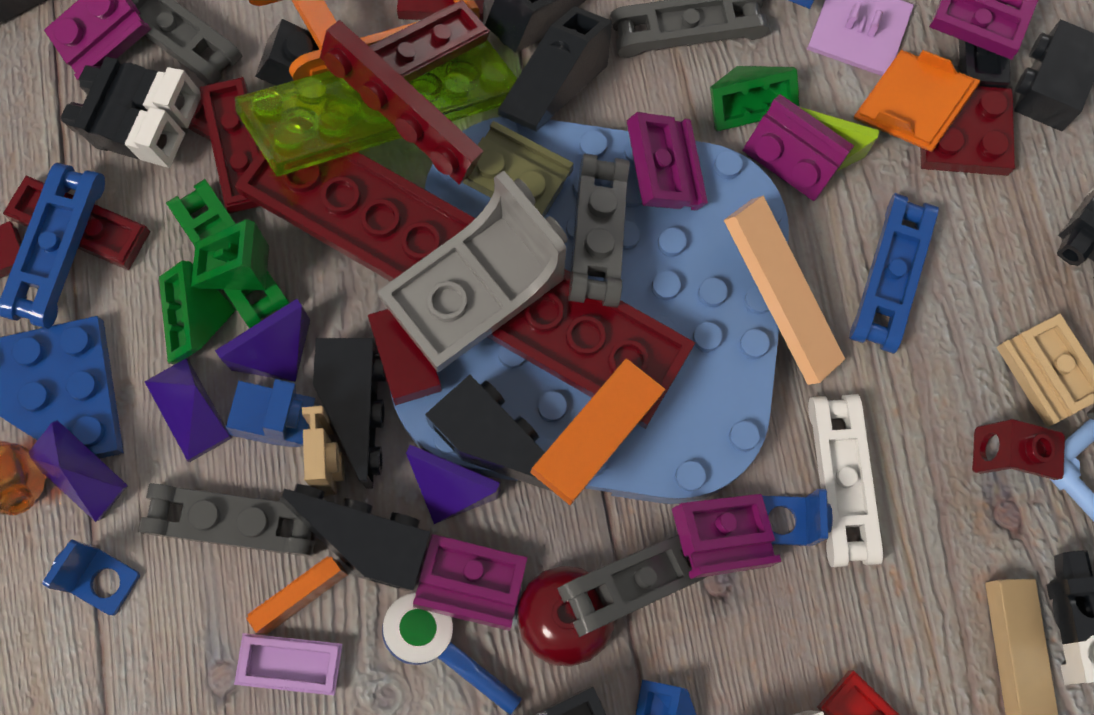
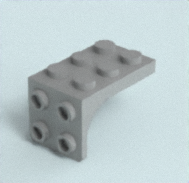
(479, 275)

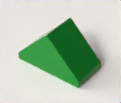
(232, 259)

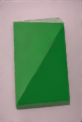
(747, 94)
(189, 312)

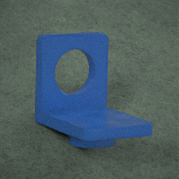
(811, 515)
(75, 572)

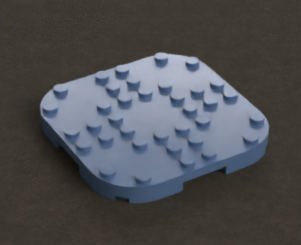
(675, 270)

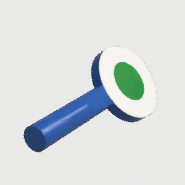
(423, 636)

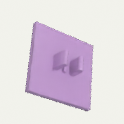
(861, 32)

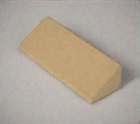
(1021, 647)

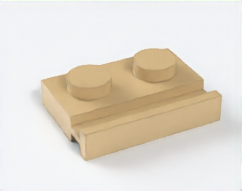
(1051, 369)
(321, 457)

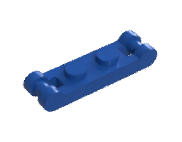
(50, 245)
(894, 273)

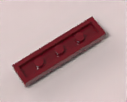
(399, 102)

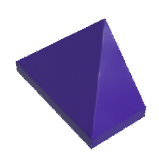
(271, 346)
(188, 410)
(76, 471)
(448, 486)

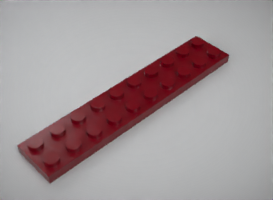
(396, 224)

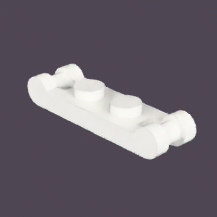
(848, 478)

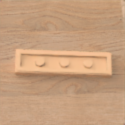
(785, 289)

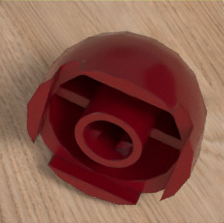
(548, 622)

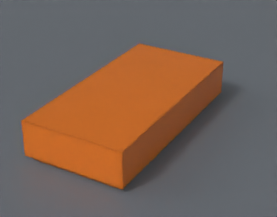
(296, 595)

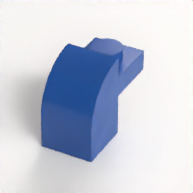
(269, 413)

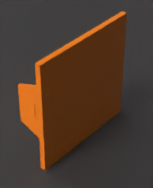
(917, 98)

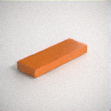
(597, 431)

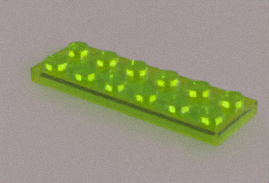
(327, 118)

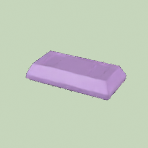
(288, 664)

